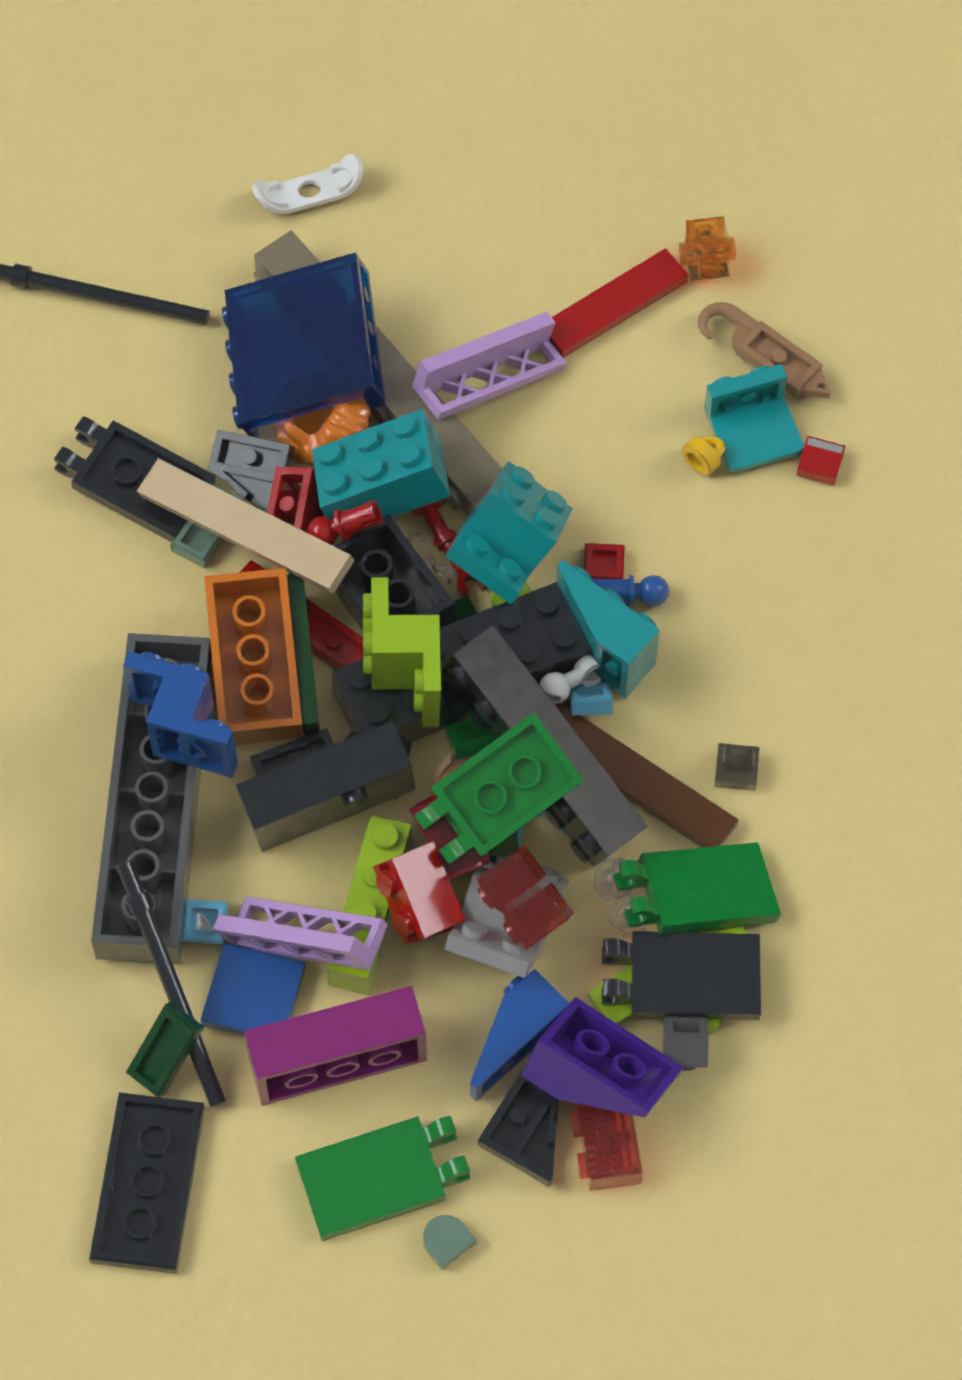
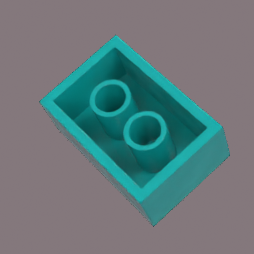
(389, 463)

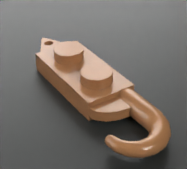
(764, 346)

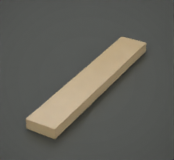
(246, 526)

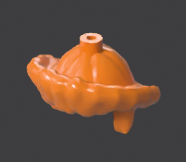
(322, 427)

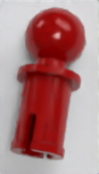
(346, 522)

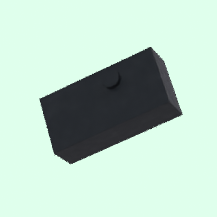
(327, 786)

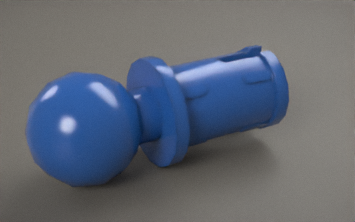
(651, 590)

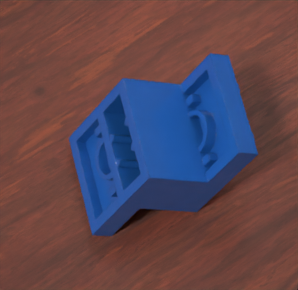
(180, 713)

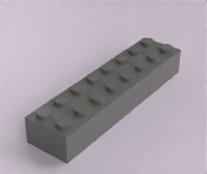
(147, 820)

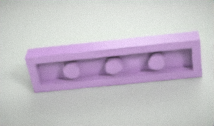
(487, 354)
(307, 941)

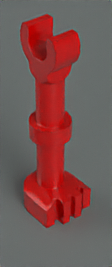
(443, 541)

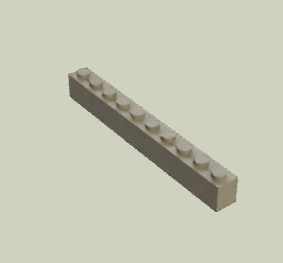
(466, 461)

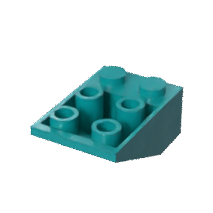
(618, 636)

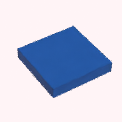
(251, 990)

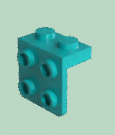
(753, 418)

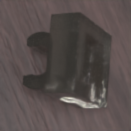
(736, 767)

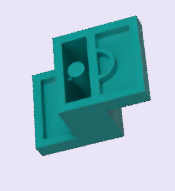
(509, 532)

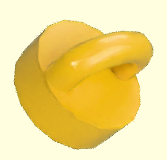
(701, 455)

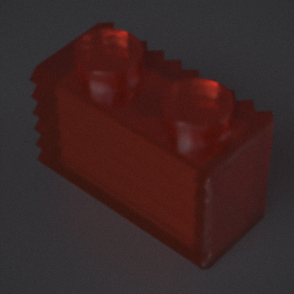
(608, 1146)

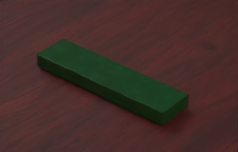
(303, 654)

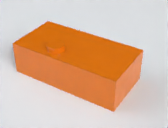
(254, 655)

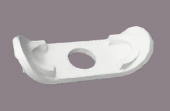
(334, 184)

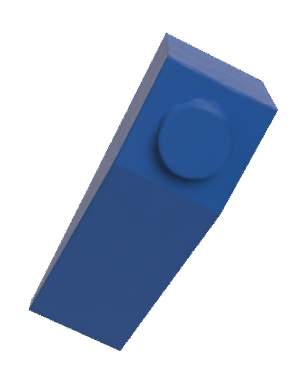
(521, 1020)

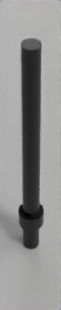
(23, 277)
(140, 906)

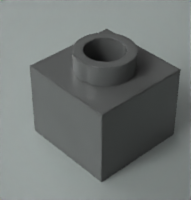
(686, 1041)

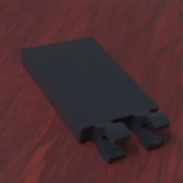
(118, 469)
(686, 975)

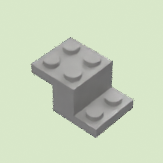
(483, 934)

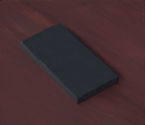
(147, 1183)

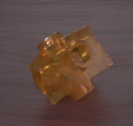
(707, 248)

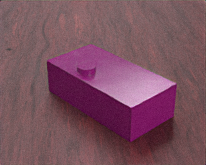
(336, 1045)

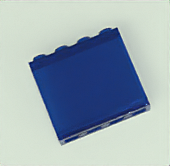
(302, 342)

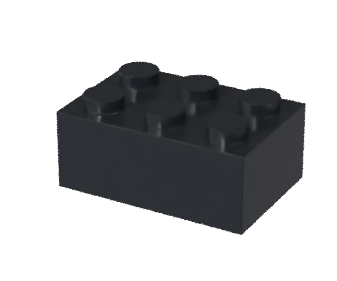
(411, 584)

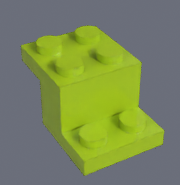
(402, 651)

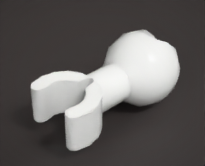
(558, 685)

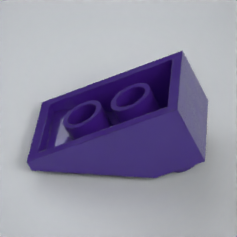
(599, 1063)

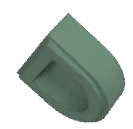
(446, 1239)

